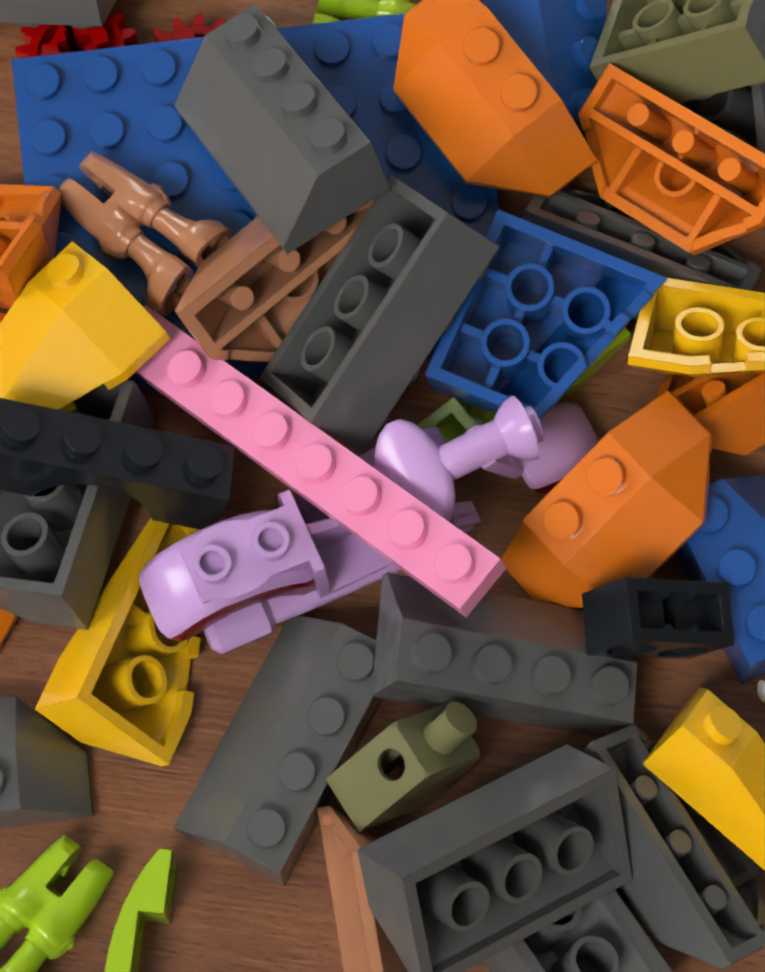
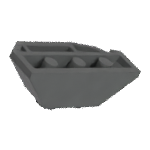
(606, 228)
(40, 770)
(687, 876)

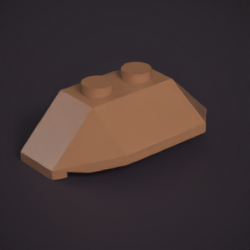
(254, 291)
(360, 936)

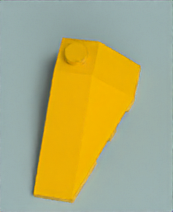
(700, 331)
(73, 334)
(122, 677)
(717, 769)

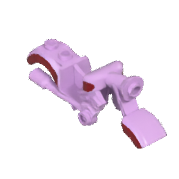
(288, 560)

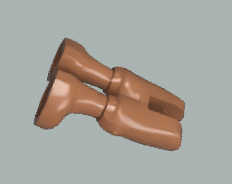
(119, 225)

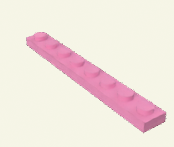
(323, 471)

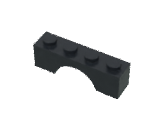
(171, 474)

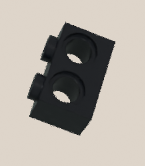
(657, 618)

